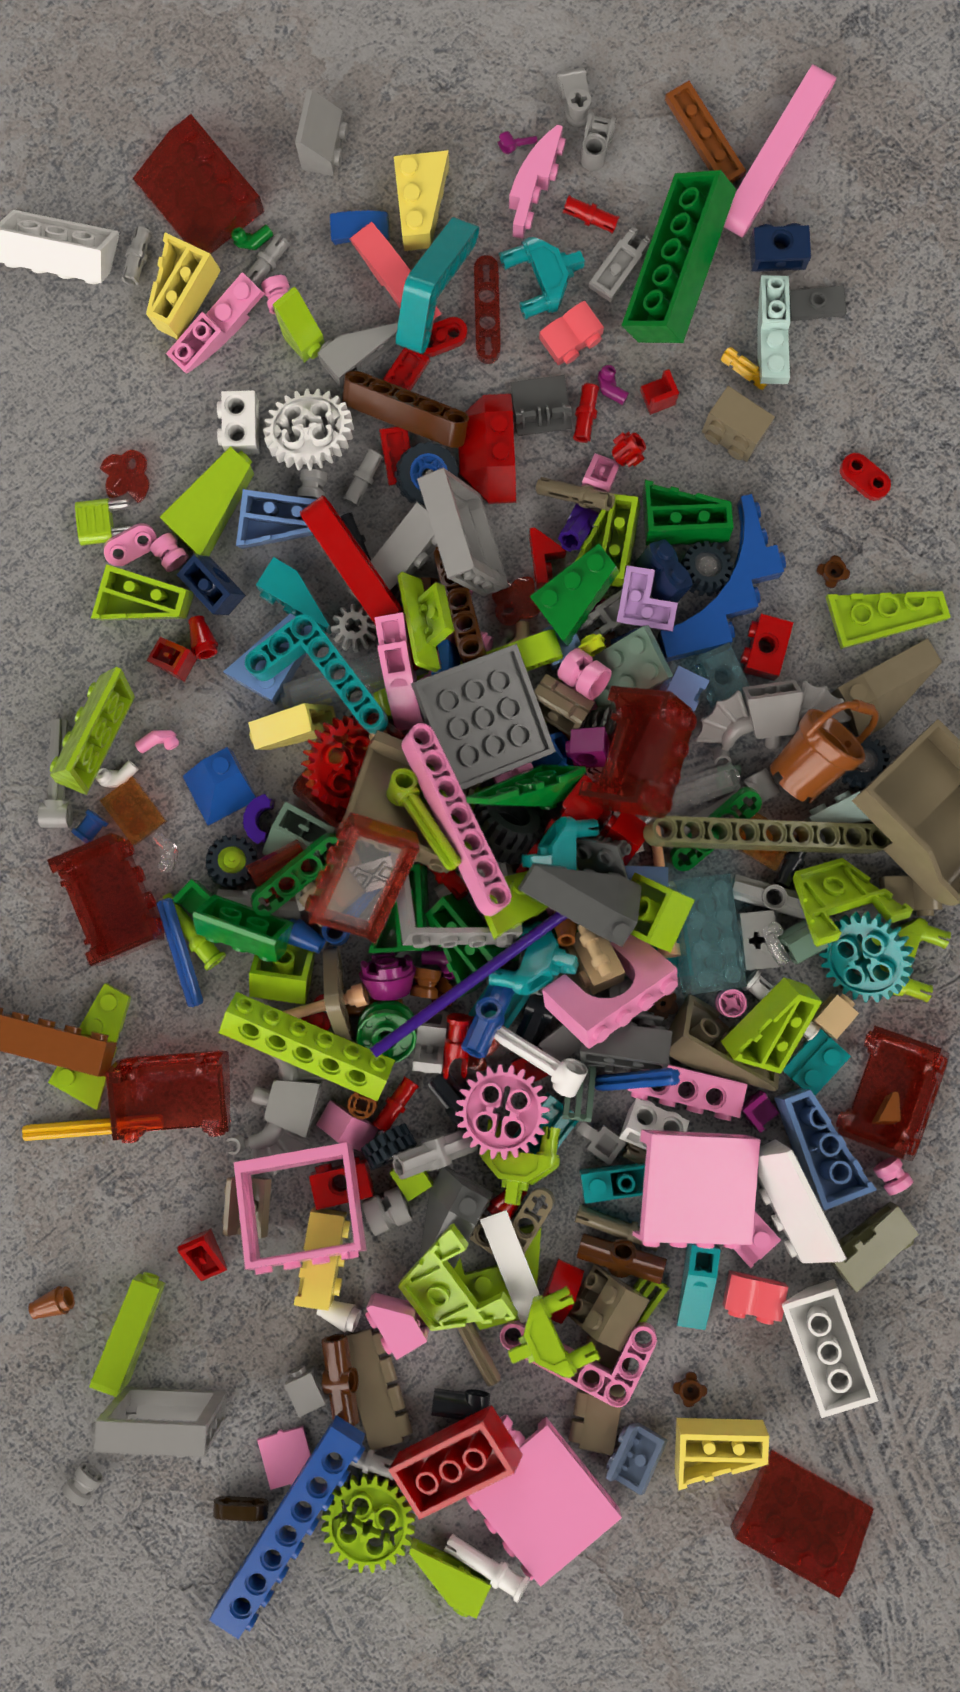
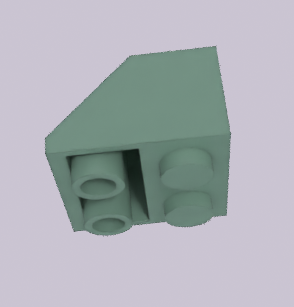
(298, 825)

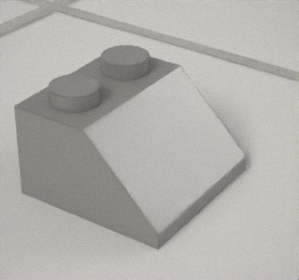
(320, 135)

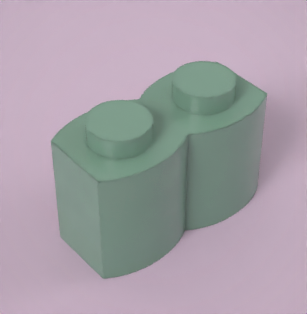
(799, 942)

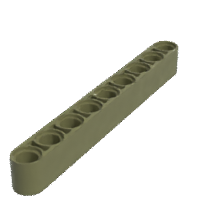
(756, 836)

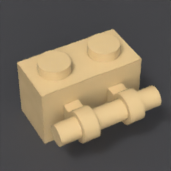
(596, 960)

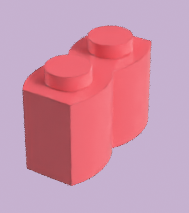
(572, 333)
(755, 1297)

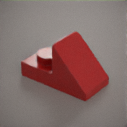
(542, 550)

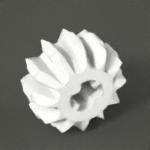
(348, 638)

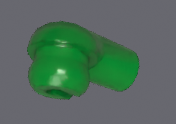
(251, 241)

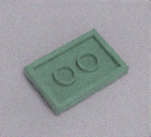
(634, 663)

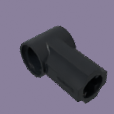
(534, 1020)
(448, 1093)
(458, 1404)

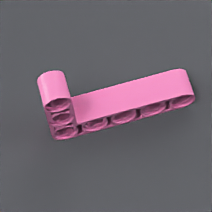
(608, 1376)

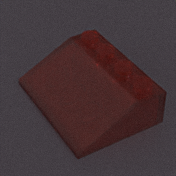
(197, 187)
(803, 1523)

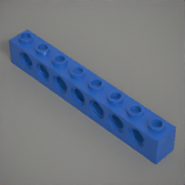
(230, 1611)

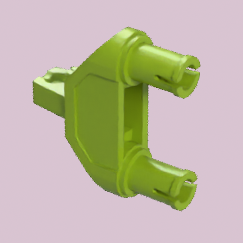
(918, 931)
(525, 1169)
(543, 1343)

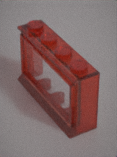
(362, 876)

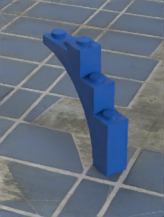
(753, 565)

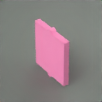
(284, 1455)

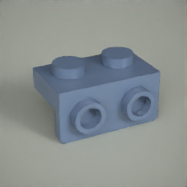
(636, 1457)

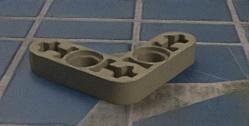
(334, 996)
(524, 1238)

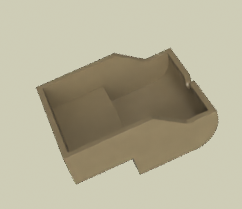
(919, 811)

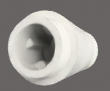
(342, 1315)

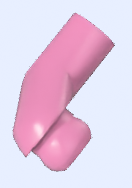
(156, 737)

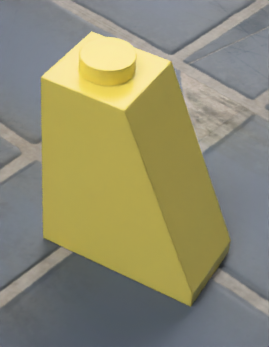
(290, 726)

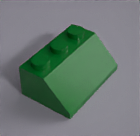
(242, 928)

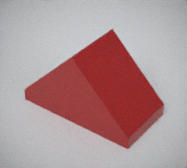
(172, 658)
(203, 1255)
(564, 1275)

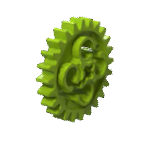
(356, 1546)

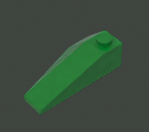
(538, 786)

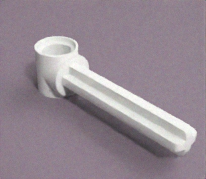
(566, 1075)

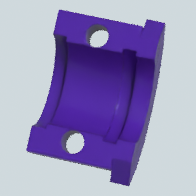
(252, 815)

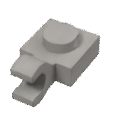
(602, 1142)

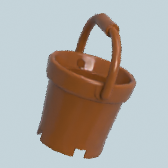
(822, 751)

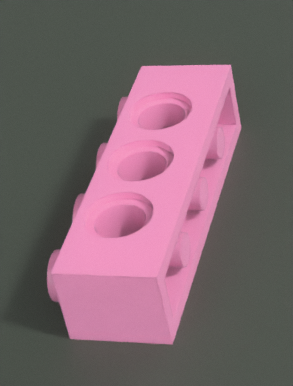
(729, 1103)

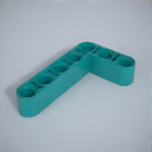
(428, 281)
(328, 665)

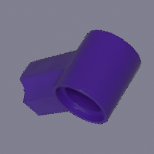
(577, 527)

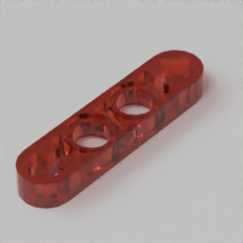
(489, 309)

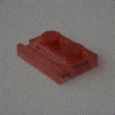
(270, 864)

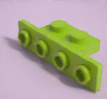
(426, 619)

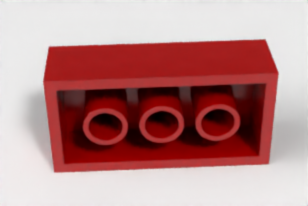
(455, 1462)

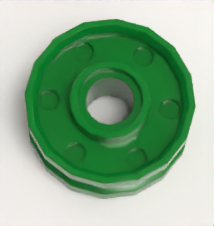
(386, 1017)

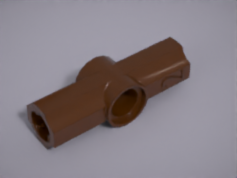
(621, 1258)
(340, 1378)

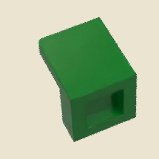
(192, 896)

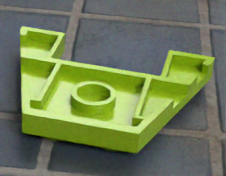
(838, 888)
(489, 1281)
(440, 1293)

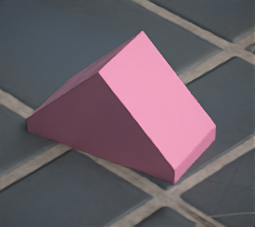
(601, 473)
(344, 1127)

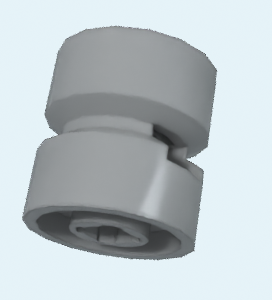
(387, 1210)

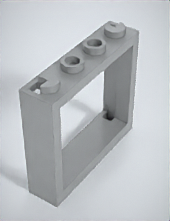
(462, 532)
(451, 936)
(119, 1435)

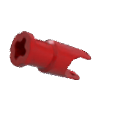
(457, 1032)

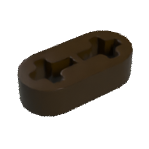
(240, 1508)

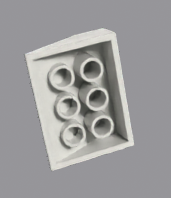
(795, 1206)

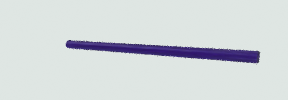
(466, 984)

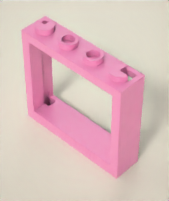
(243, 1173)

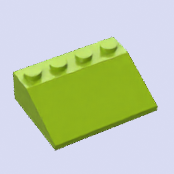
(93, 732)

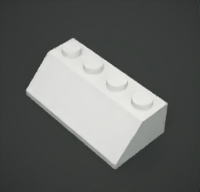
(57, 246)
(828, 1349)

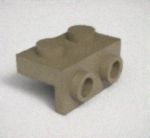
(261, 1195)

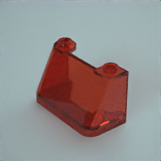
(901, 1067)
(169, 1094)

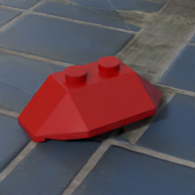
(489, 449)

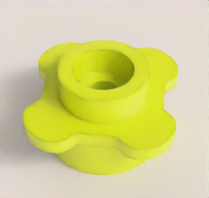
(592, 644)

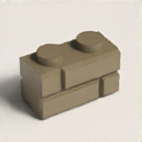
(561, 704)

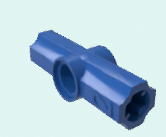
(485, 1028)

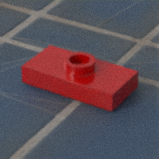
(407, 369)
(394, 443)

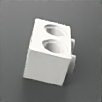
(245, 421)
(653, 1117)

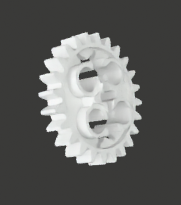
(308, 429)

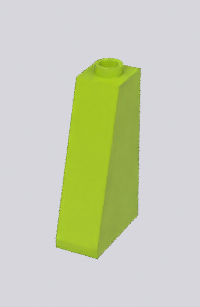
(209, 502)
(128, 1335)

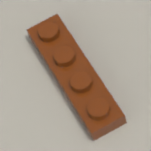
(704, 132)

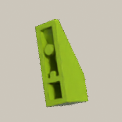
(298, 325)
(455, 1581)

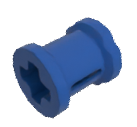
(89, 826)

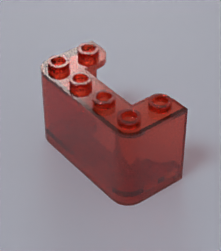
(644, 753)
(109, 898)

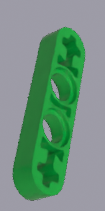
(747, 812)
(292, 870)

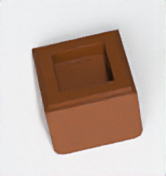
(889, 1110)

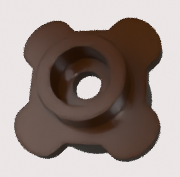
(836, 564)
(695, 1395)

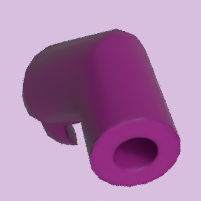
(608, 385)
(437, 958)

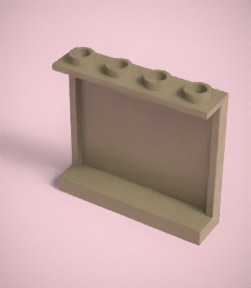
(370, 799)

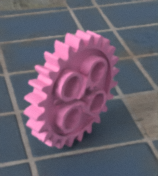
(476, 1105)

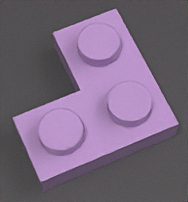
(637, 606)

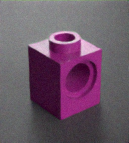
(588, 747)

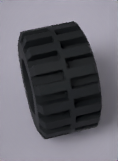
(509, 830)

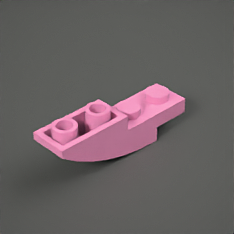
(533, 176)
(217, 326)
(398, 670)

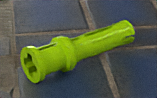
(203, 948)

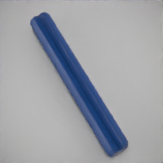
(179, 952)
(637, 1079)

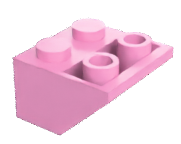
(398, 1324)

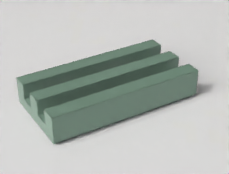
(589, 1105)

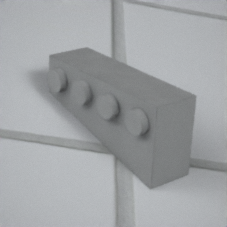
(406, 548)

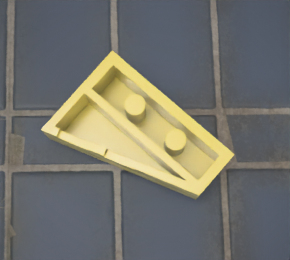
(420, 191)
(180, 286)
(320, 1281)
(718, 1447)

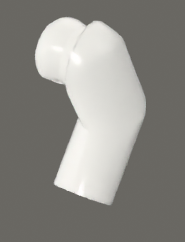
(115, 778)

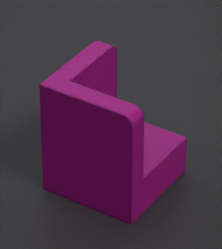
(758, 1110)

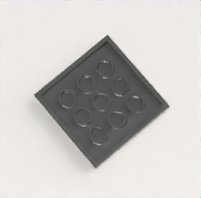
(485, 716)

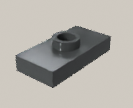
(817, 303)

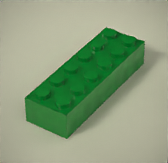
(679, 257)

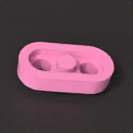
(128, 543)

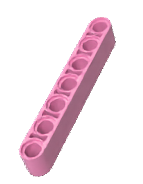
(778, 149)
(456, 805)

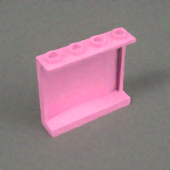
(698, 1189)
(547, 1506)

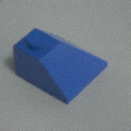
(219, 786)

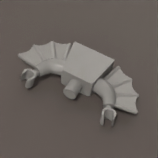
(767, 711)
(288, 1113)

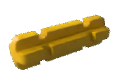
(742, 366)

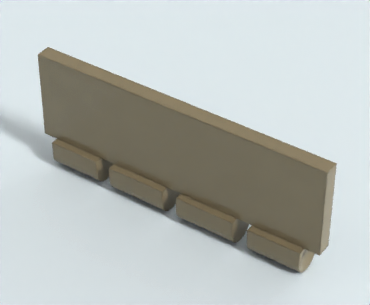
(374, 1397)
(600, 1422)

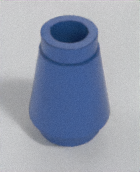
(305, 937)

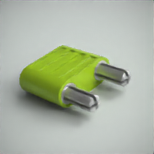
(95, 520)

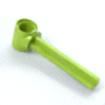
(409, 798)

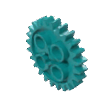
(890, 954)

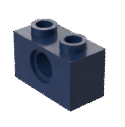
(767, 257)
(211, 585)

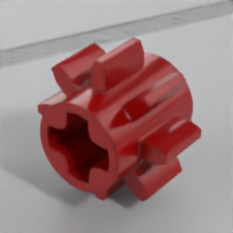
(628, 449)

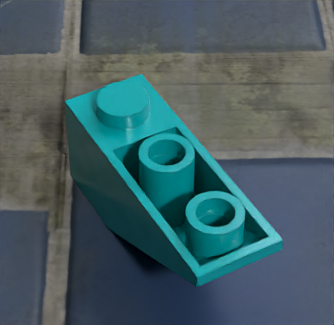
(285, 586)
(612, 1182)
(698, 1285)

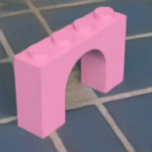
(596, 1018)

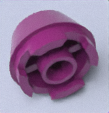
(387, 976)

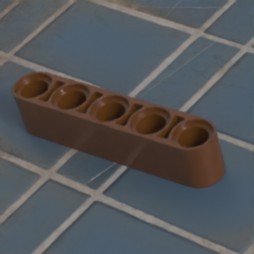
(405, 409)
(463, 616)

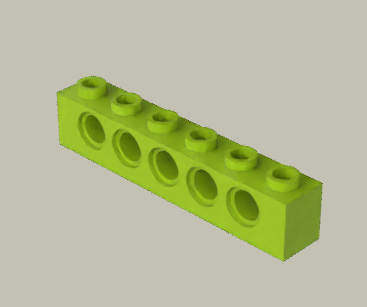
(306, 1046)

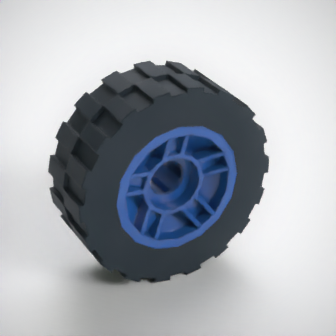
(416, 460)

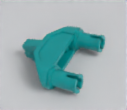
(550, 269)
(559, 843)
(539, 965)

